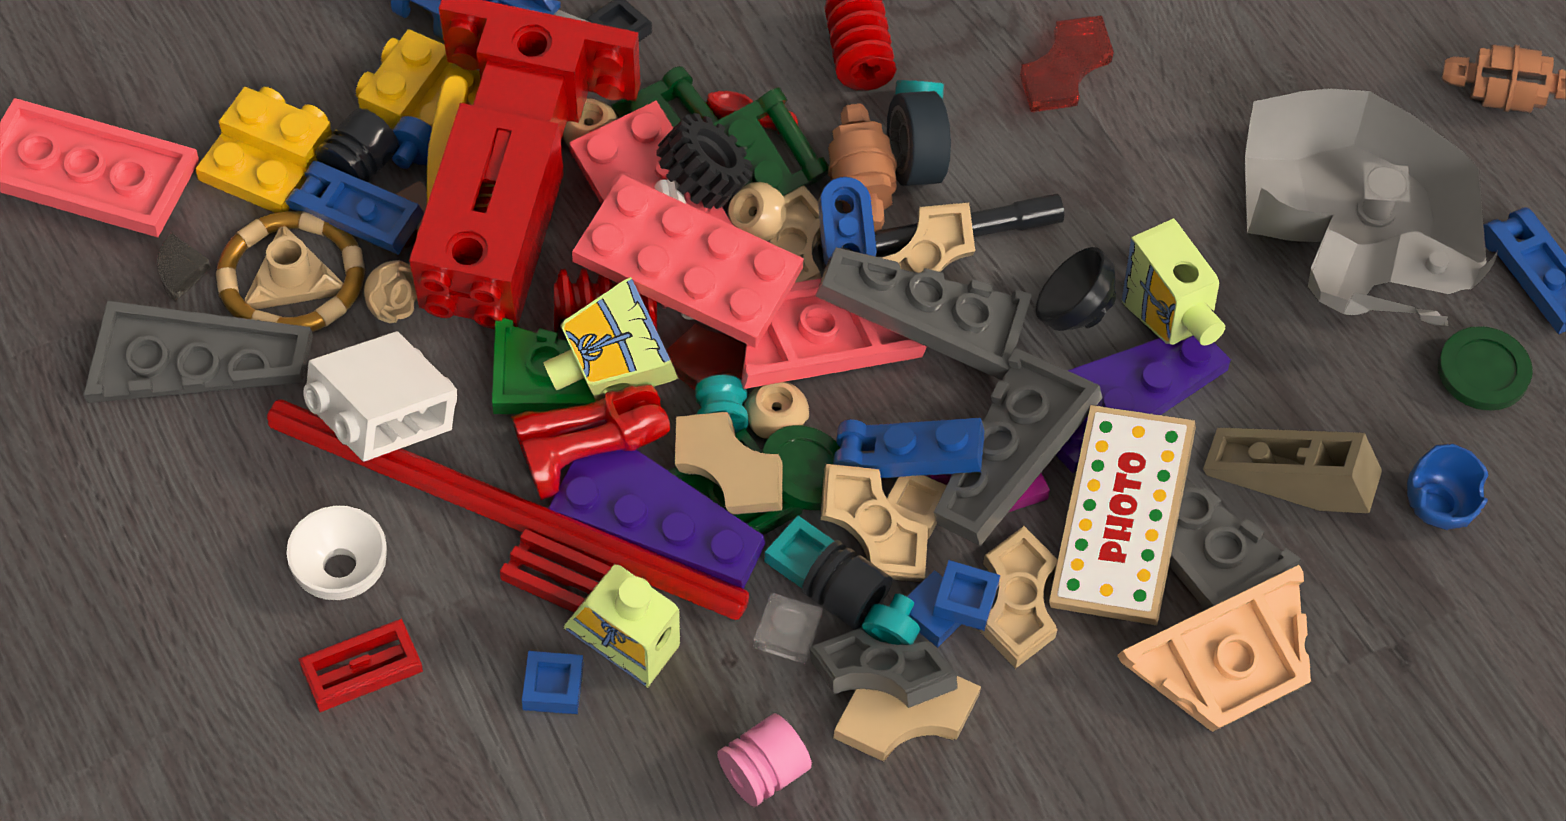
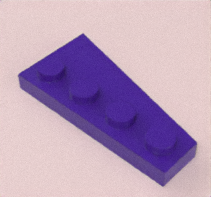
(1147, 381)
(660, 512)

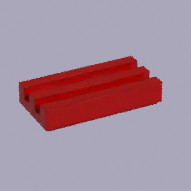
(560, 554)
(364, 670)

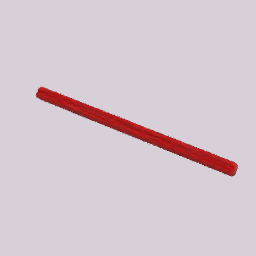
(520, 514)

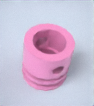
(764, 759)

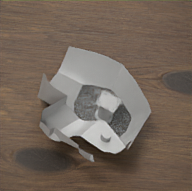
(1371, 188)

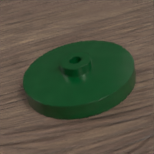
(1485, 368)
(804, 457)

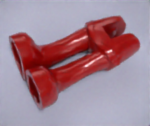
(624, 423)

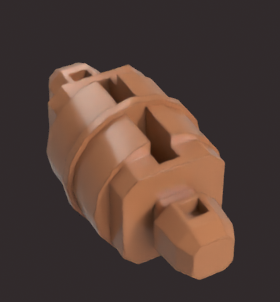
(1508, 92)
(866, 155)

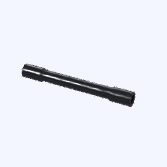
(1019, 215)

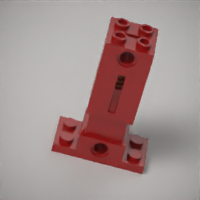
(506, 151)

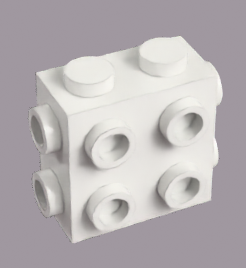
(380, 395)

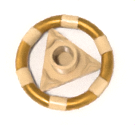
(290, 271)

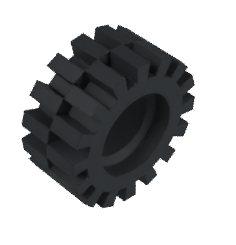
(704, 161)

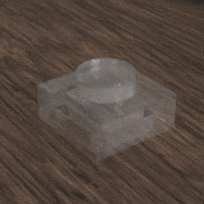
(788, 628)

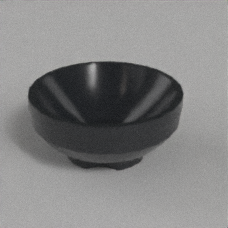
(1078, 291)

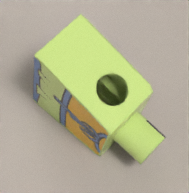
(1172, 286)
(612, 345)
(625, 623)

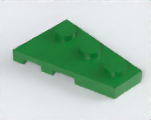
(520, 374)

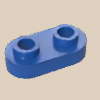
(847, 230)

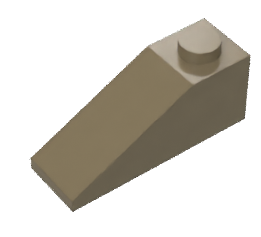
(1298, 466)

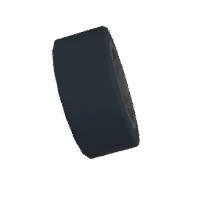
(919, 137)

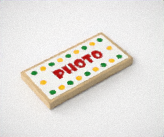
(1123, 515)

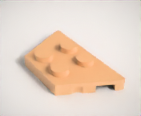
(1230, 654)

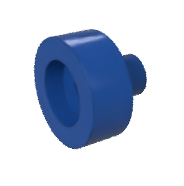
(413, 142)

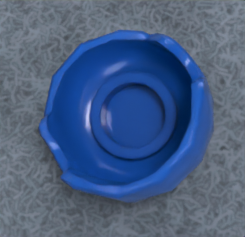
(1447, 487)

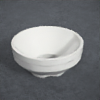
(333, 533)

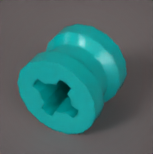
(723, 394)

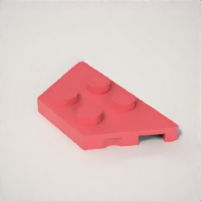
(820, 339)

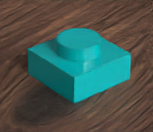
(796, 550)

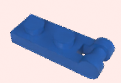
(357, 207)
(1535, 262)
(912, 447)

